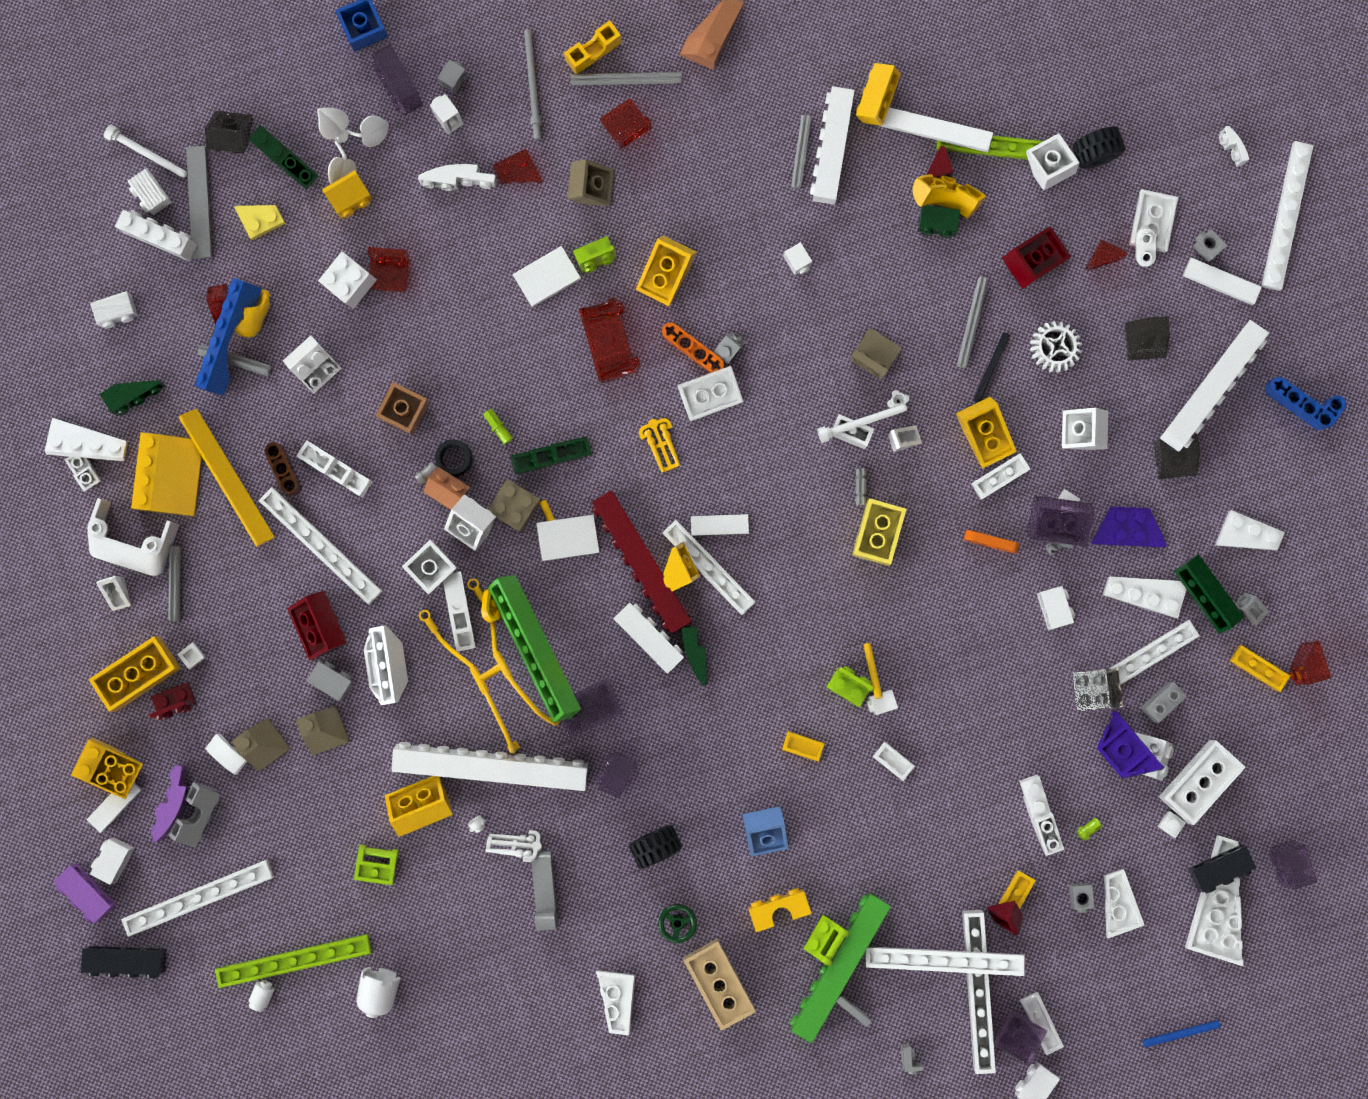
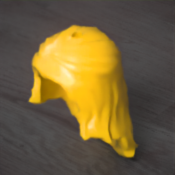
(254, 316)

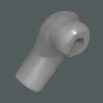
(1052, 547)

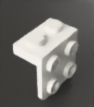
(1162, 750)

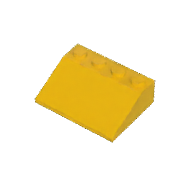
(166, 475)

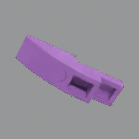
(168, 811)

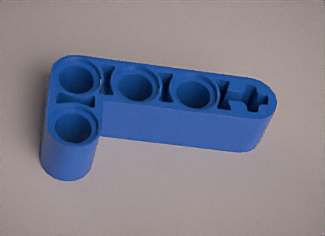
(1302, 399)

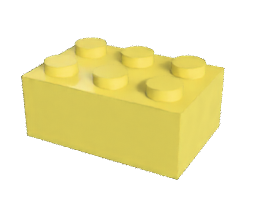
(879, 532)

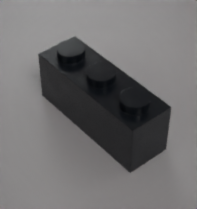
(1222, 869)

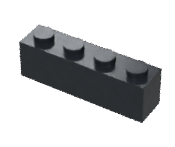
(123, 960)

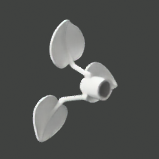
(332, 126)

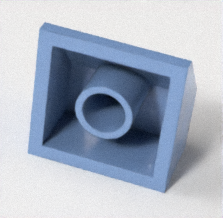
(765, 831)

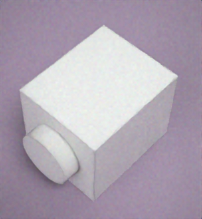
(798, 259)
(882, 705)

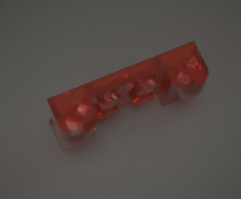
(608, 340)

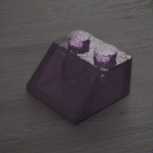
(1020, 1037)

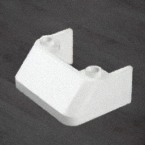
(148, 559)

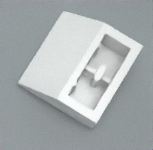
(312, 364)

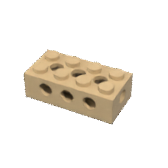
(714, 997)

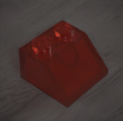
(1309, 664)

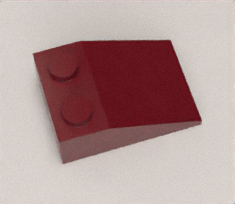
(1036, 257)

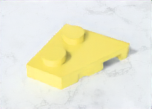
(259, 219)

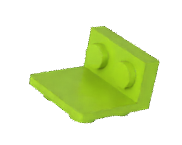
(595, 254)
(850, 686)

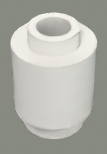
(261, 995)

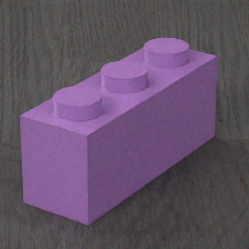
(84, 893)

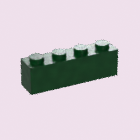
(1209, 594)

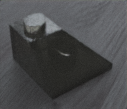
(1147, 338)

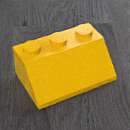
(418, 805)

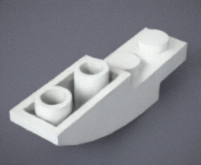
(450, 175)
(458, 612)
(1040, 815)

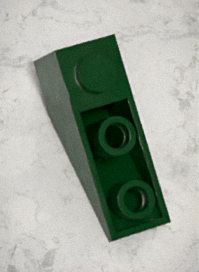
(126, 395)

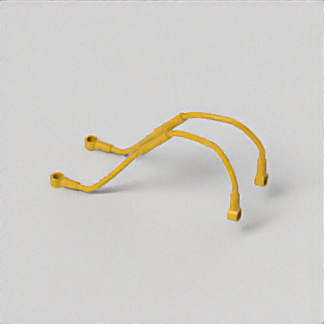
(481, 678)

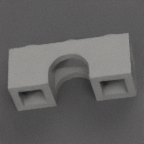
(191, 830)

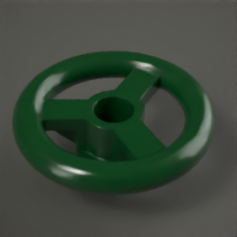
(684, 920)

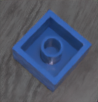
(361, 24)

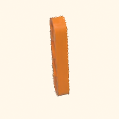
(690, 351)

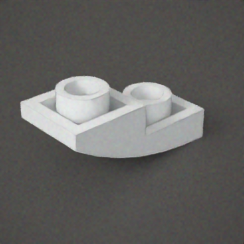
(1231, 140)
(83, 472)
(226, 754)

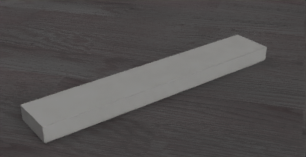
(199, 201)

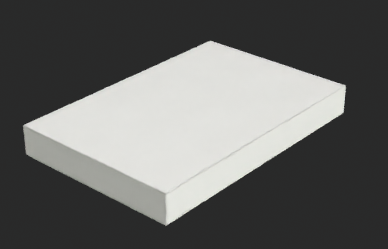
(1157, 213)
(546, 276)
(710, 393)
(567, 537)

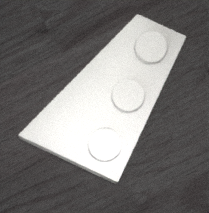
(617, 996)

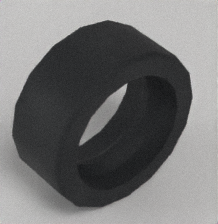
(454, 443)

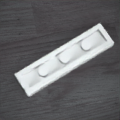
(1221, 281)

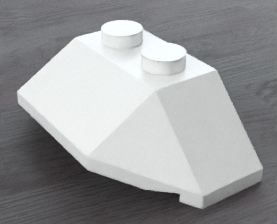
(385, 665)

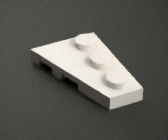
(1248, 533)
(1120, 905)

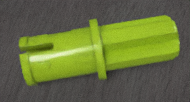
(498, 426)

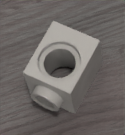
(452, 76)
(1216, 242)
(1077, 889)

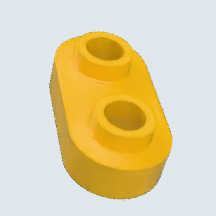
(489, 608)

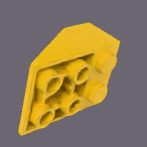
(107, 768)

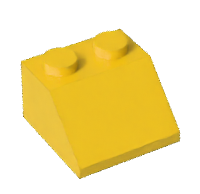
(348, 195)
(679, 568)

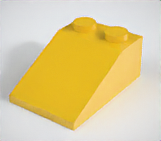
(665, 270)
(986, 432)

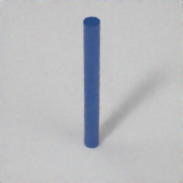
(1181, 1033)

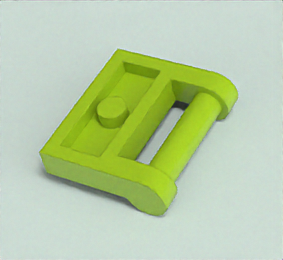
(375, 871)
(822, 937)

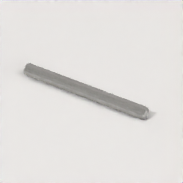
(626, 78)

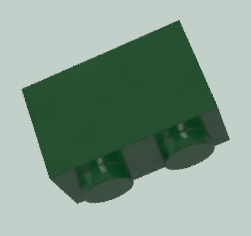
(938, 221)

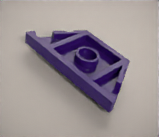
(1129, 528)
(1126, 750)

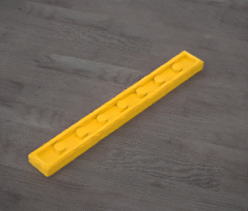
(226, 477)

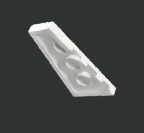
(76, 441)

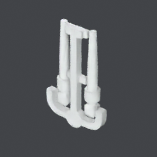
(527, 855)

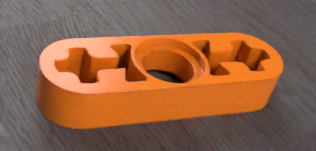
(991, 541)

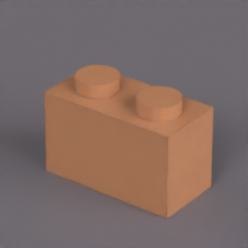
(445, 488)

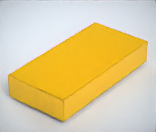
(803, 746)

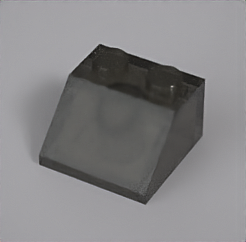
(228, 131)
(1177, 464)

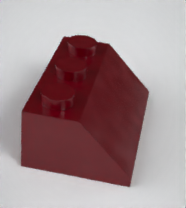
(316, 625)

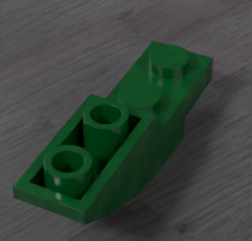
(283, 158)

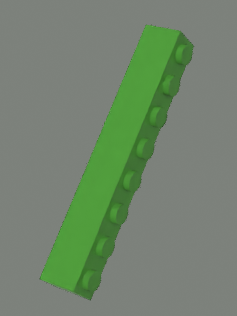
(534, 648)
(834, 978)

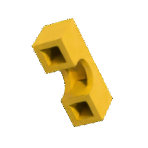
(582, 56)
(762, 912)

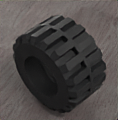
(1099, 147)
(655, 846)

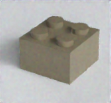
(514, 505)

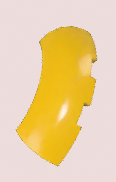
(947, 193)

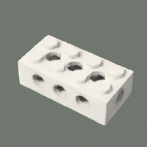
(1214, 782)

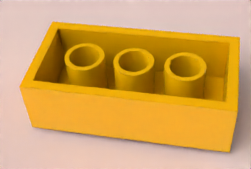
(134, 674)

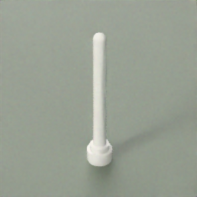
(113, 134)
(827, 433)

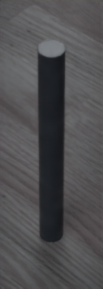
(991, 367)

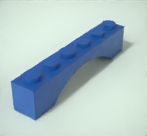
(214, 370)

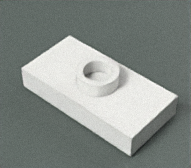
(893, 761)

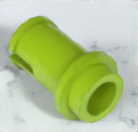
(1088, 829)

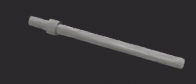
(535, 119)

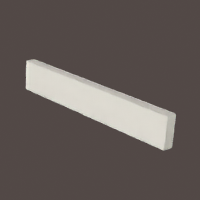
(938, 129)
(710, 568)
(1156, 651)

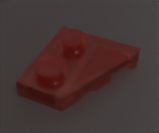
(517, 169)

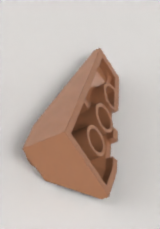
(710, 36)

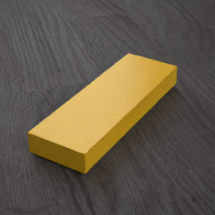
(1260, 668)

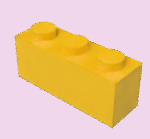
(878, 94)

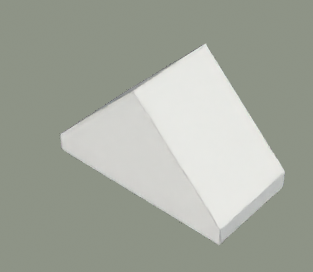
(904, 438)
(115, 592)

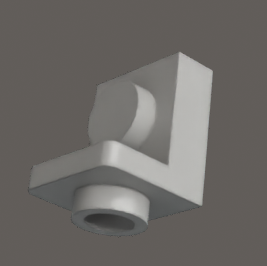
(1252, 608)
(907, 1057)

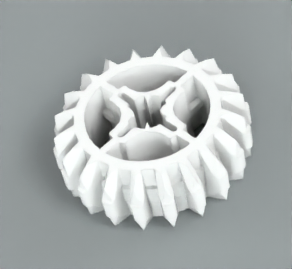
(1049, 344)

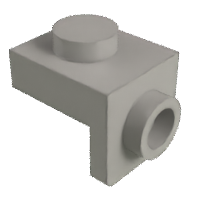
(729, 347)

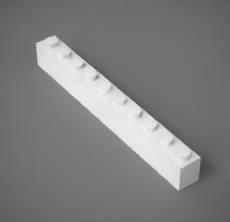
(490, 766)

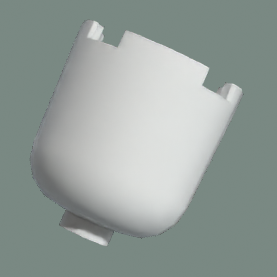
(377, 991)

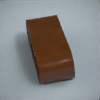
(279, 460)

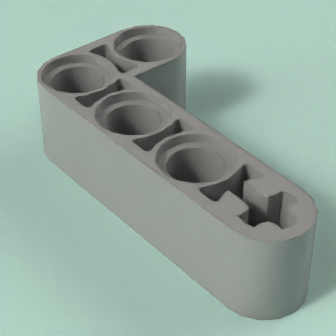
(544, 892)

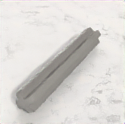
(801, 151)
(241, 362)
(174, 583)

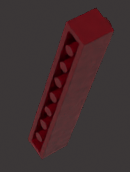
(641, 561)

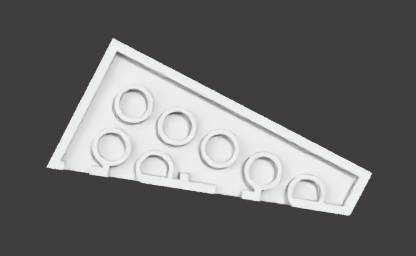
(1218, 917)

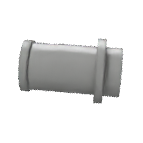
(423, 475)

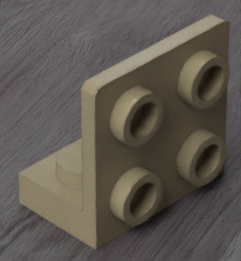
(875, 353)

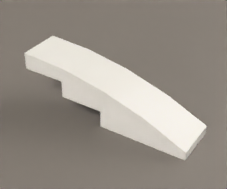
(334, 469)

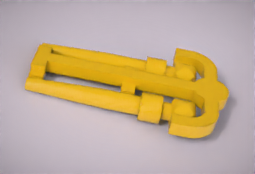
(653, 424)

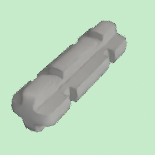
(861, 486)

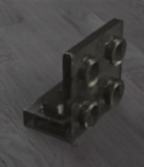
(1097, 689)

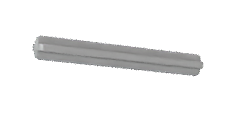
(972, 322)

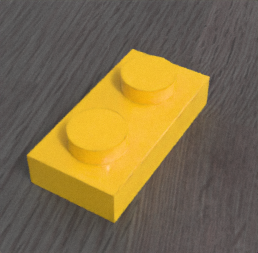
(1018, 889)

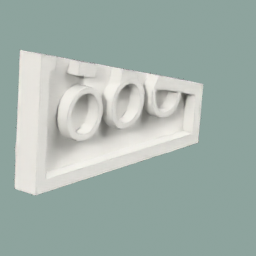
(1151, 594)

